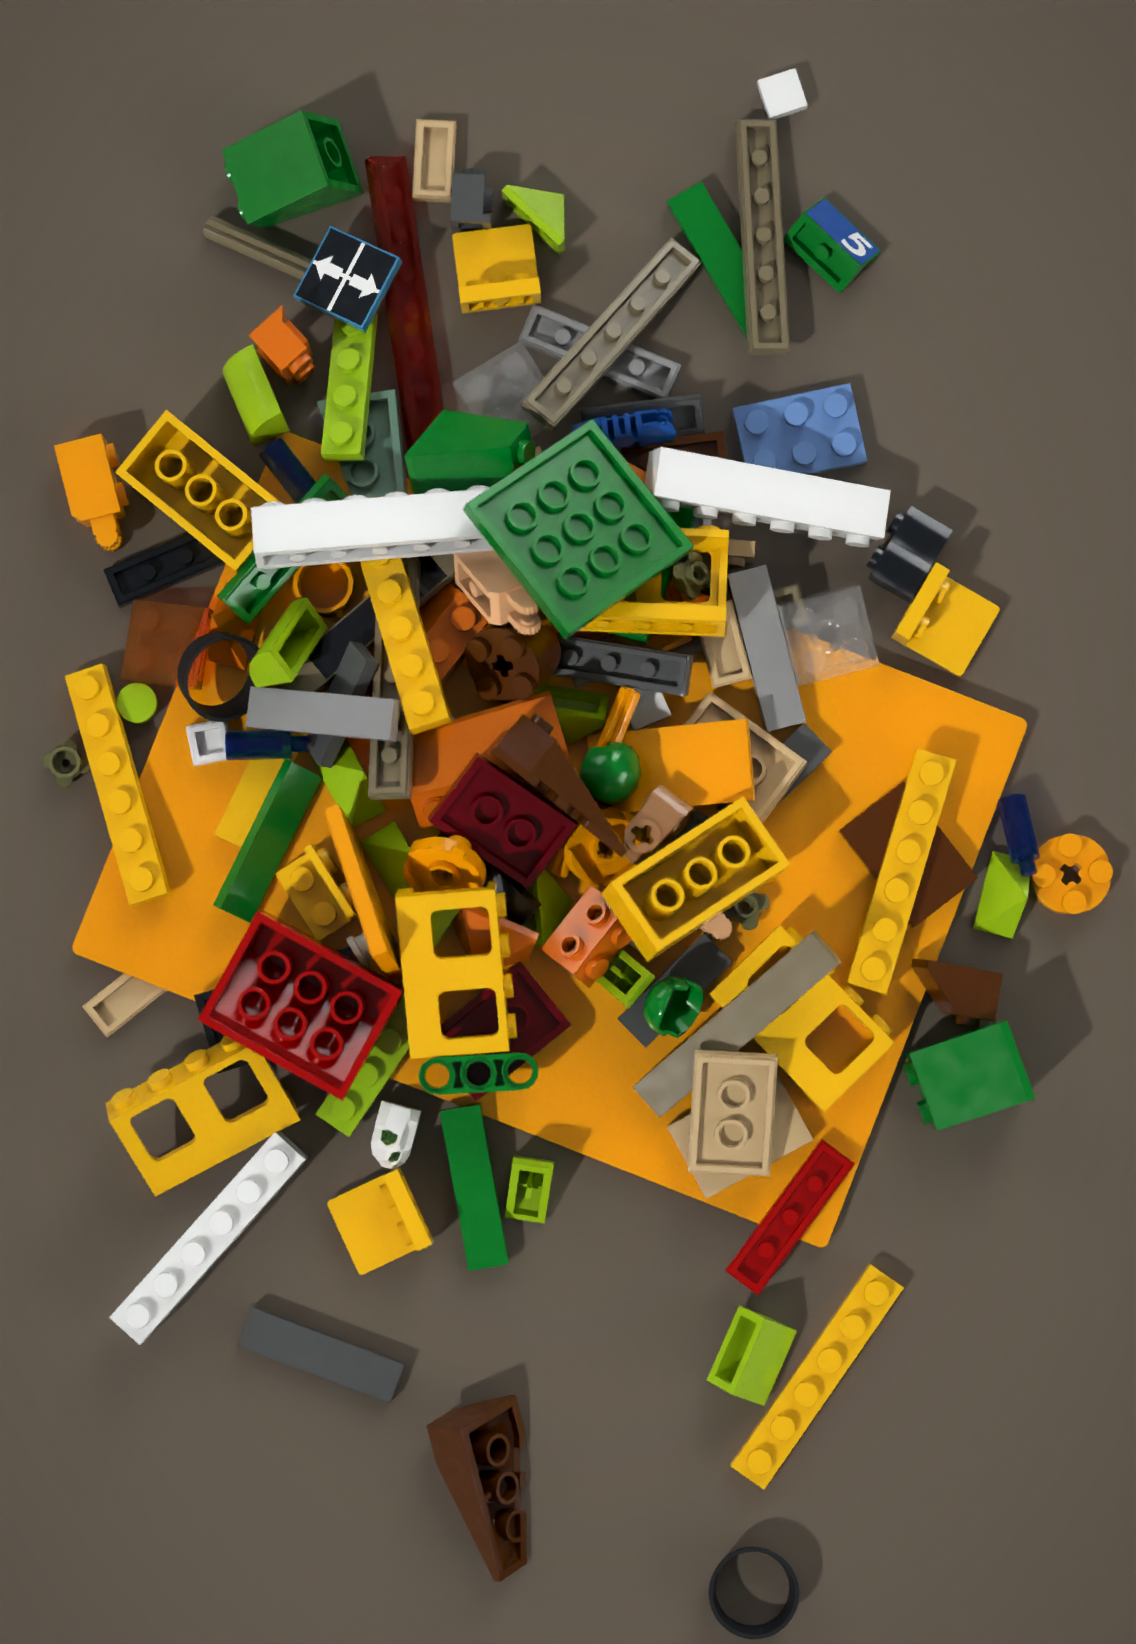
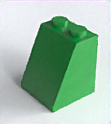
(291, 169)
(467, 452)
(968, 1075)

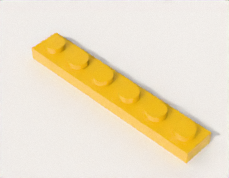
(406, 644)
(117, 785)
(901, 871)
(816, 1376)

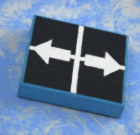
(347, 279)

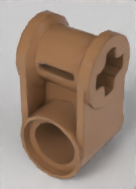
(659, 821)

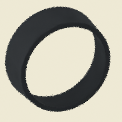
(231, 709)
(762, 1630)

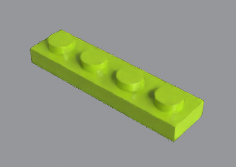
(348, 392)
(372, 1078)

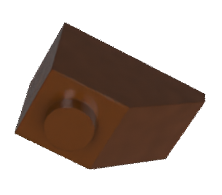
(961, 990)

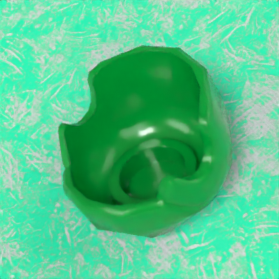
(611, 772)
(673, 1005)

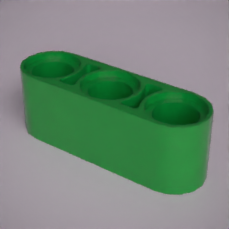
(459, 1080)

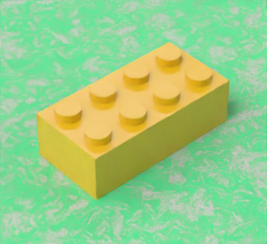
(196, 488)
(695, 879)

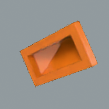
(229, 651)
(474, 934)

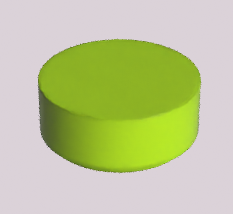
(137, 703)

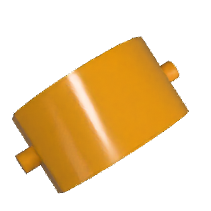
(336, 610)

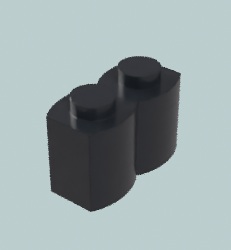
(909, 554)

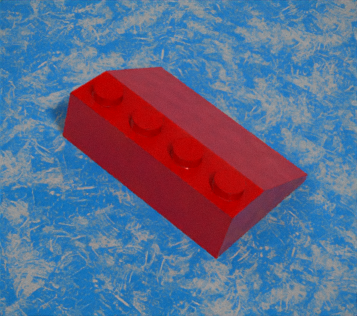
(301, 1004)

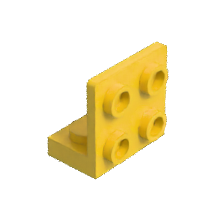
(496, 268)
(945, 621)
(317, 893)
(380, 1221)

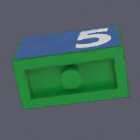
(831, 244)

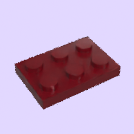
(503, 820)
(536, 1020)

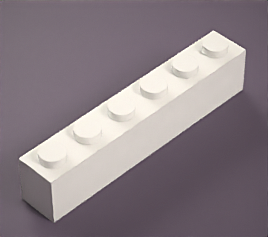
(767, 496)
(365, 528)
(209, 1237)

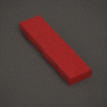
(789, 1217)

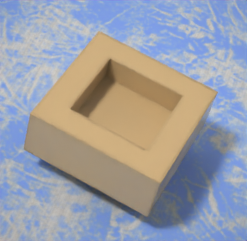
(740, 553)

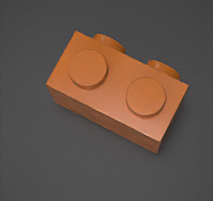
(587, 938)

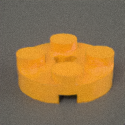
(453, 854)
(595, 866)
(1094, 874)

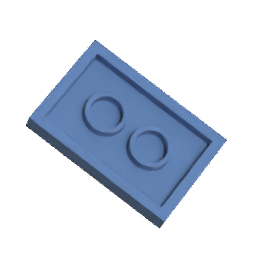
(802, 432)

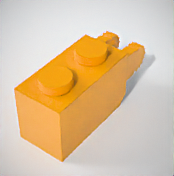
(93, 488)

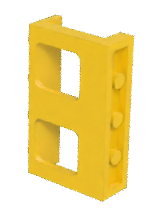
(650, 614)
(429, 975)
(789, 1030)
(215, 1135)

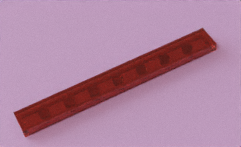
(406, 296)

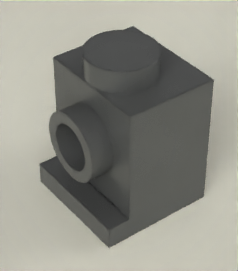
(470, 201)

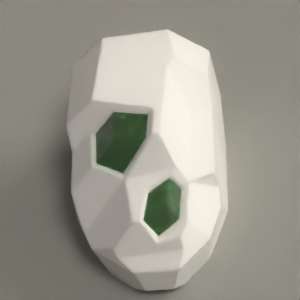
(394, 1134)

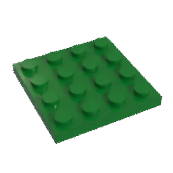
(578, 528)

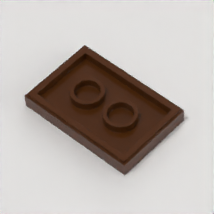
(944, 870)

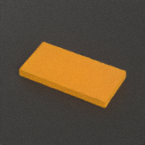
(694, 761)
(363, 892)

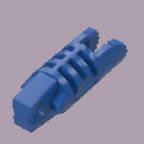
(636, 429)

